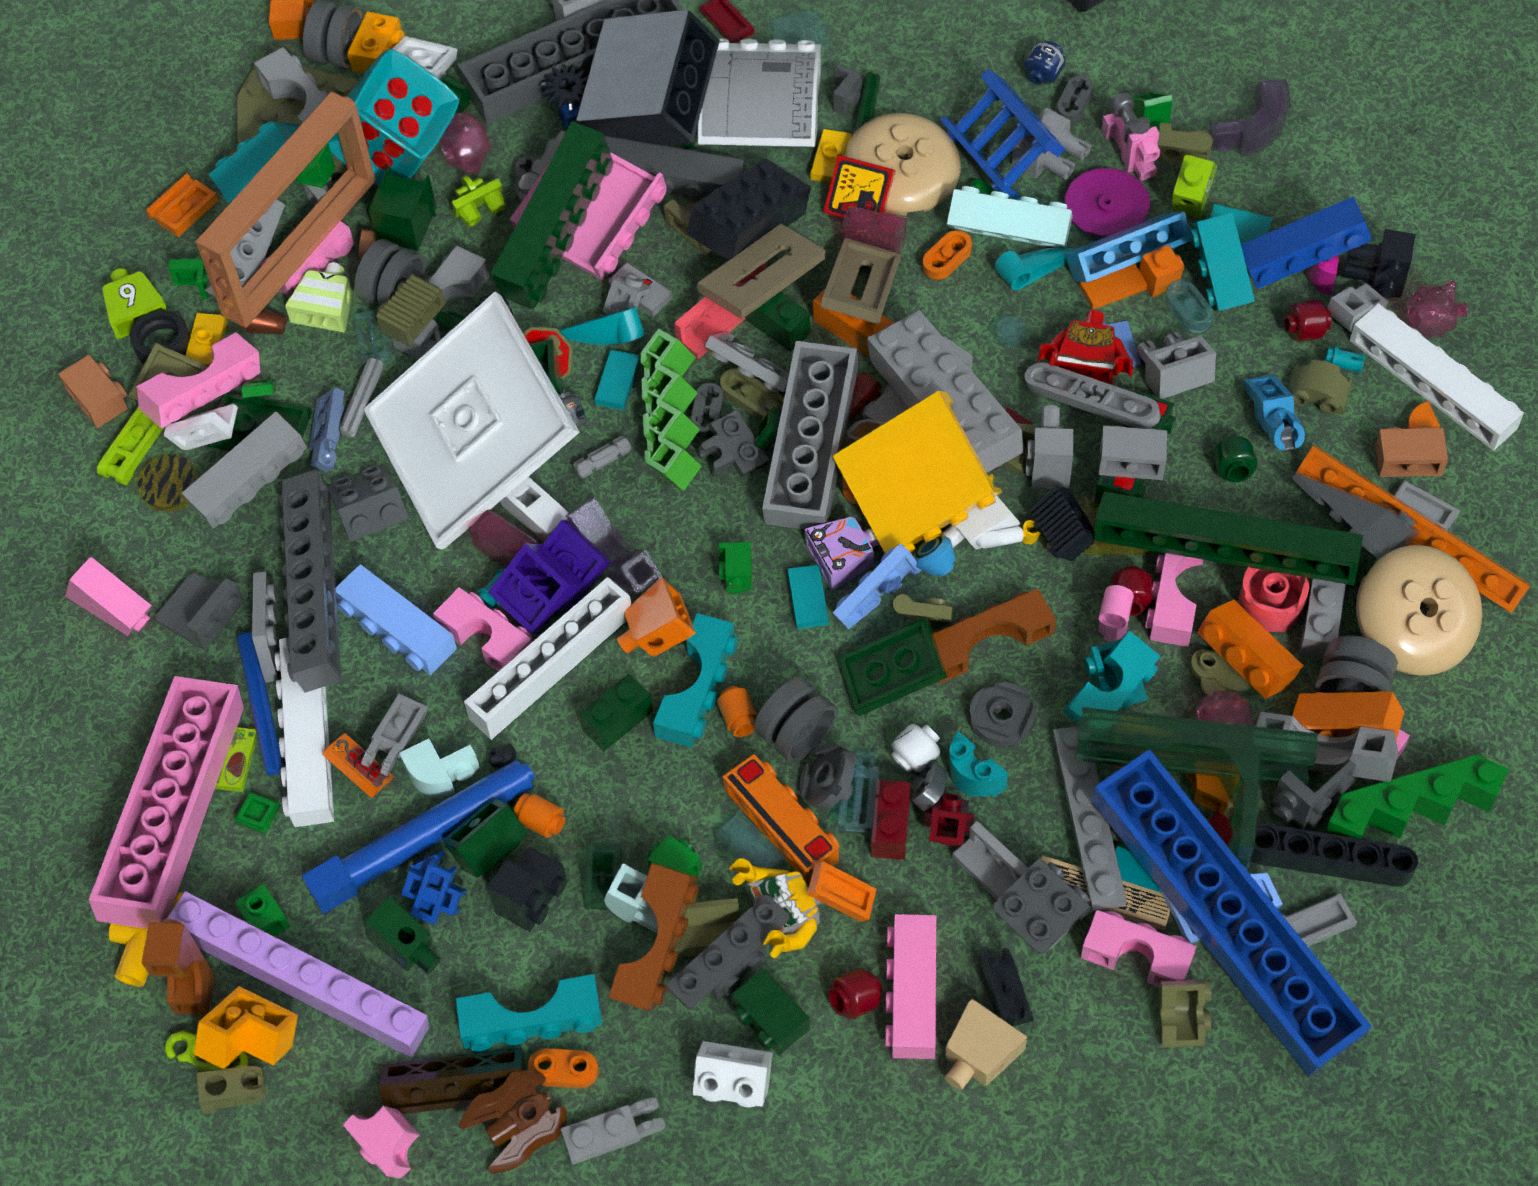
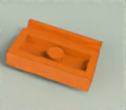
(182, 205)

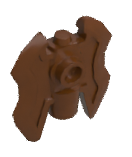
(520, 1117)

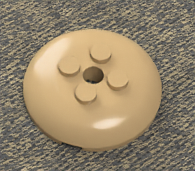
(931, 165)
(1392, 614)

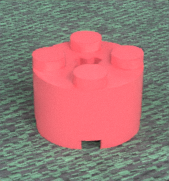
(1273, 598)

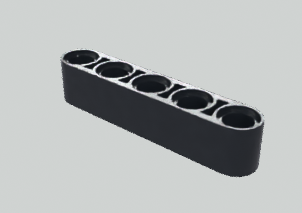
(1345, 848)

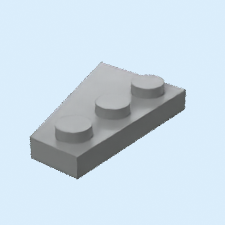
(743, 356)
(263, 621)

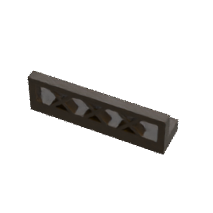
(450, 1086)

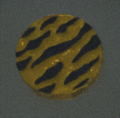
(164, 481)

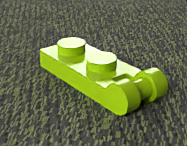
(129, 447)

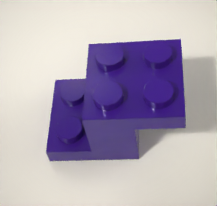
(549, 576)

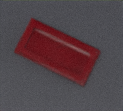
(727, 20)

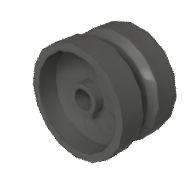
(330, 33)
(384, 269)
(1356, 666)
(795, 719)

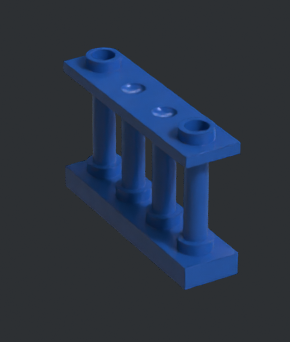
(1027, 125)

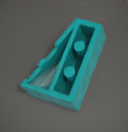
(238, 170)
(1222, 262)

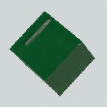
(402, 210)

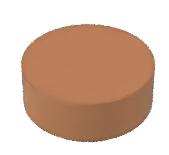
(366, 240)

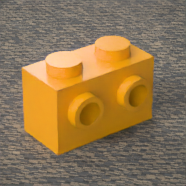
(374, 37)

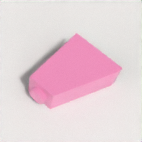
(108, 598)

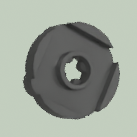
(994, 699)
(828, 777)

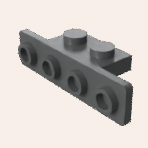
(730, 956)

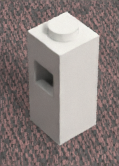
(534, 508)

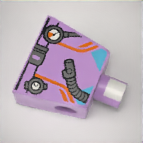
(841, 550)

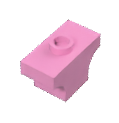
(384, 1139)

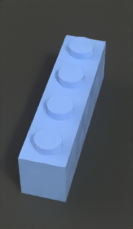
(394, 620)

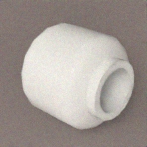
(915, 748)

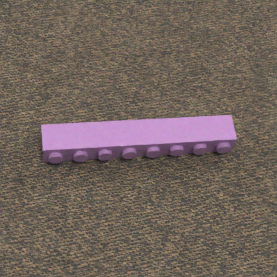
(302, 975)

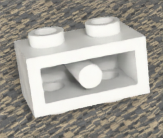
(732, 1074)

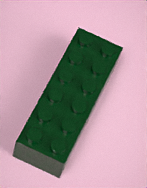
(553, 216)

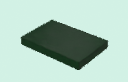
(254, 411)
(892, 667)

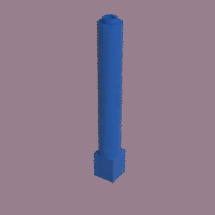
(339, 879)

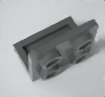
(367, 502)
(200, 609)
(1302, 807)
(1042, 905)

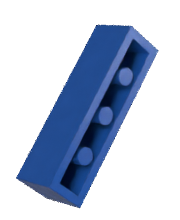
(1305, 242)

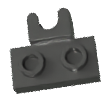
(733, 446)

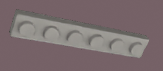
(1089, 825)

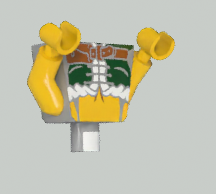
(790, 893)

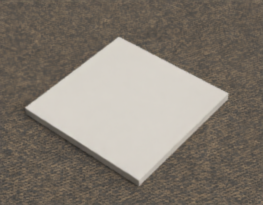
(470, 421)

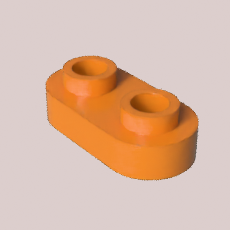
(944, 255)
(562, 1068)

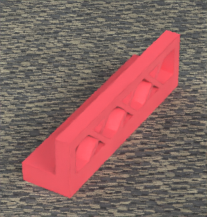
(708, 321)

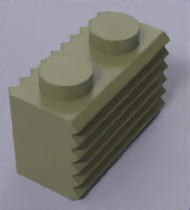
(410, 309)

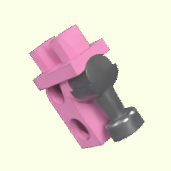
(1133, 137)

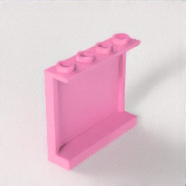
(612, 218)

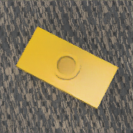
(830, 146)
(206, 331)

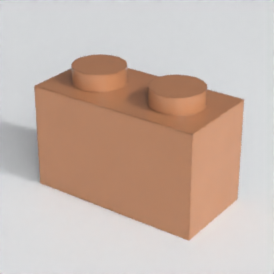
(93, 390)
(1411, 452)

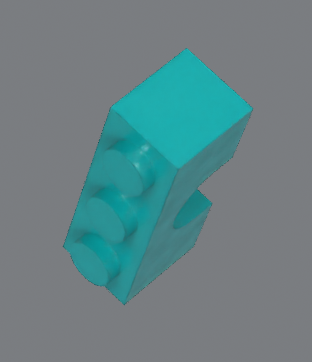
(1131, 662)

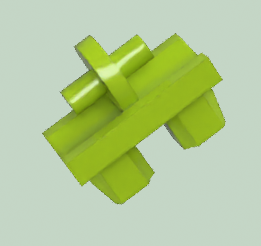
(474, 195)

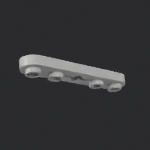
(1110, 403)

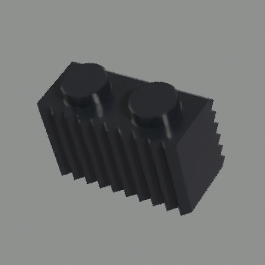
(1062, 523)

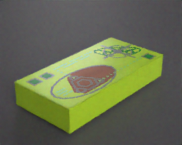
(238, 760)

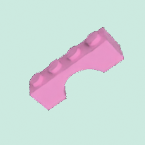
(172, 397)
(1174, 613)

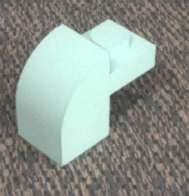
(435, 775)
(626, 901)

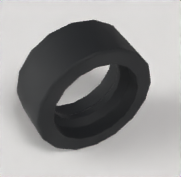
(155, 321)

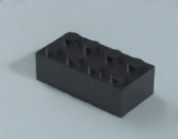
(748, 209)

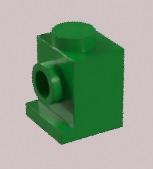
(736, 566)

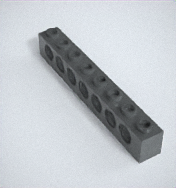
(310, 582)

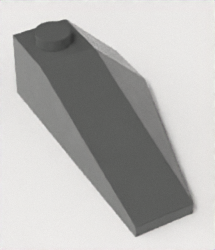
(1381, 526)

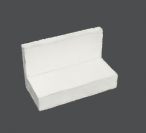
(203, 428)

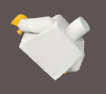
(991, 527)

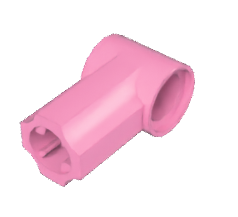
(1115, 612)

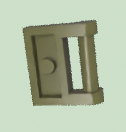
(934, 610)

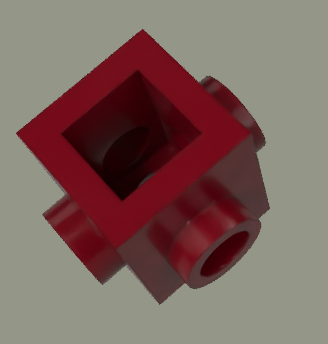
(949, 820)

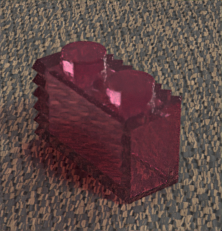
(875, 228)
(498, 538)

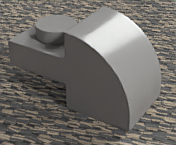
(1353, 304)

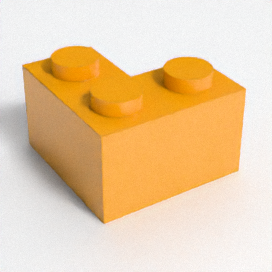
(247, 1025)

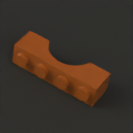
(1022, 618)
(668, 894)
(175, 955)

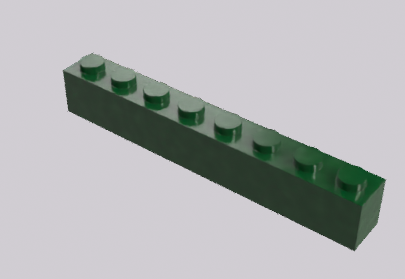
(1228, 538)

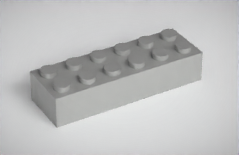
(921, 362)
(809, 435)

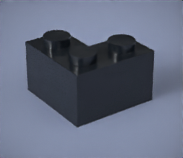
(526, 888)

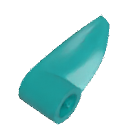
(1028, 267)
(607, 329)

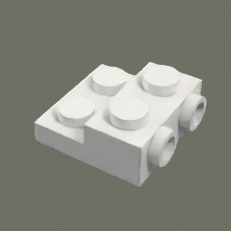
(429, 55)

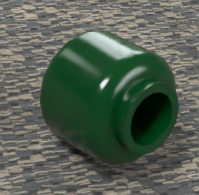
(1235, 459)

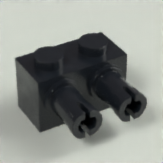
(1387, 263)

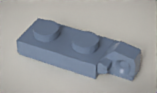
(326, 429)

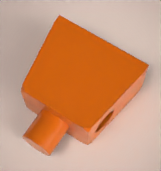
(657, 620)

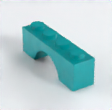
(683, 714)
(571, 1008)

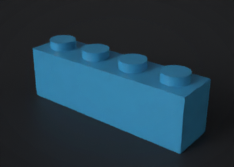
(1127, 246)

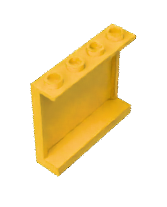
(916, 474)

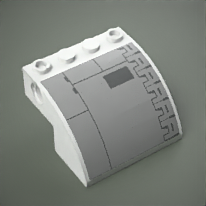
(762, 94)

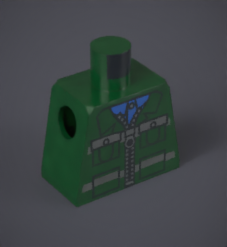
(391, 927)

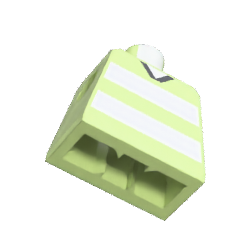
(321, 299)

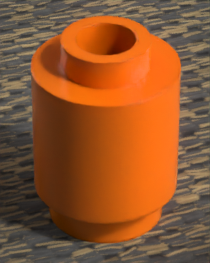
(737, 711)
(539, 815)

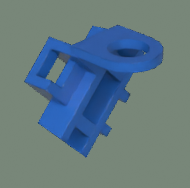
(427, 897)

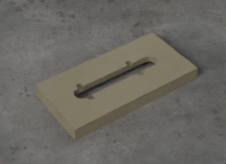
(843, 276)
(745, 299)

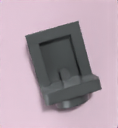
(848, 90)

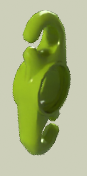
(188, 1055)

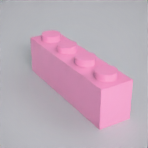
(914, 987)

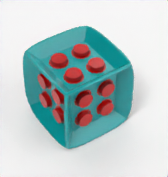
(400, 114)

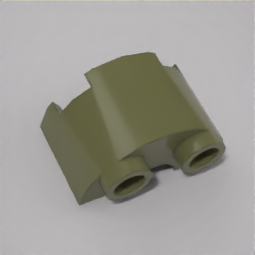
(1320, 385)
(1182, 1012)

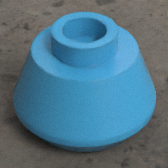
(936, 556)

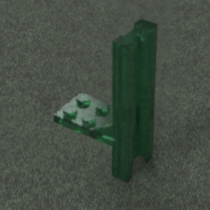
(1232, 752)

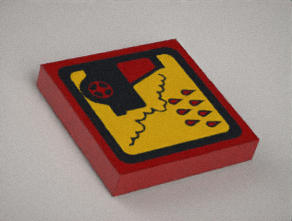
(859, 186)

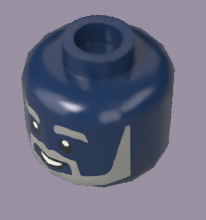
(1044, 62)

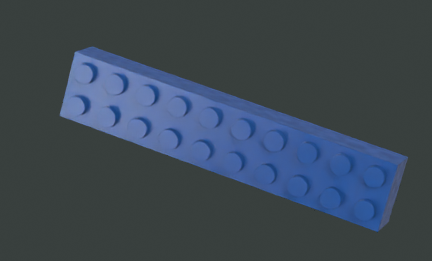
(1230, 913)

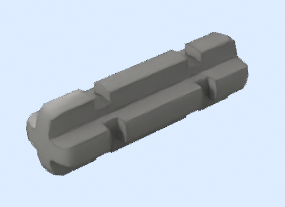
(602, 457)

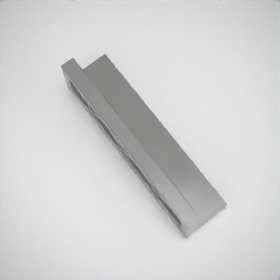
(991, 863)

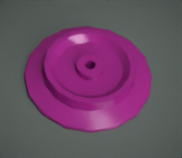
(1107, 201)

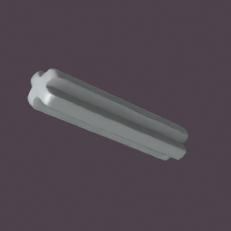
(361, 397)

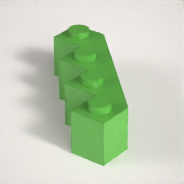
(666, 400)

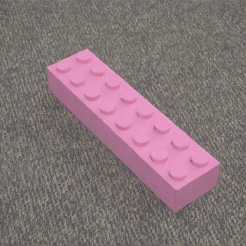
(167, 803)

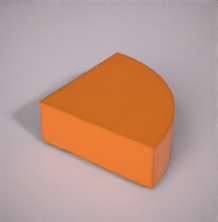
(1423, 416)

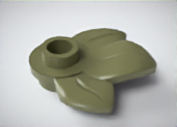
(1218, 675)

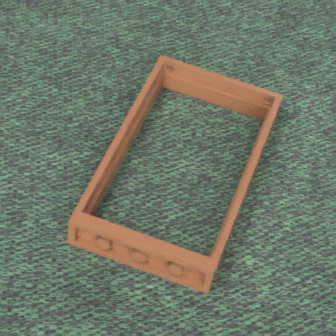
(214, 245)

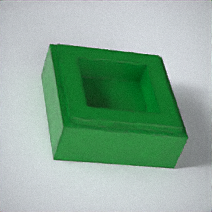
(259, 387)
(257, 813)

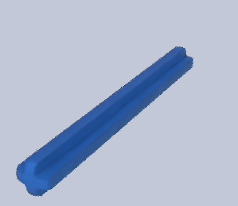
(260, 705)

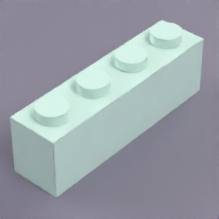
(1010, 218)

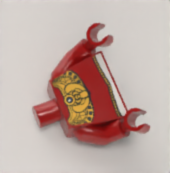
(1088, 349)

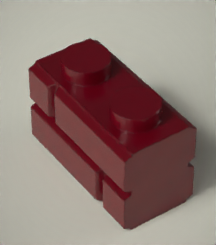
(890, 820)

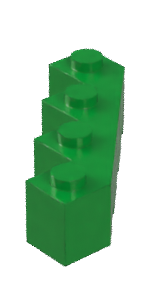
(1424, 792)

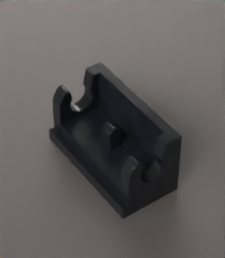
(1005, 988)

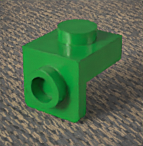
(189, 272)

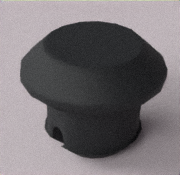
(502, 756)

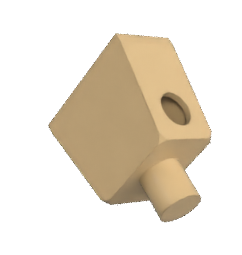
(981, 1046)

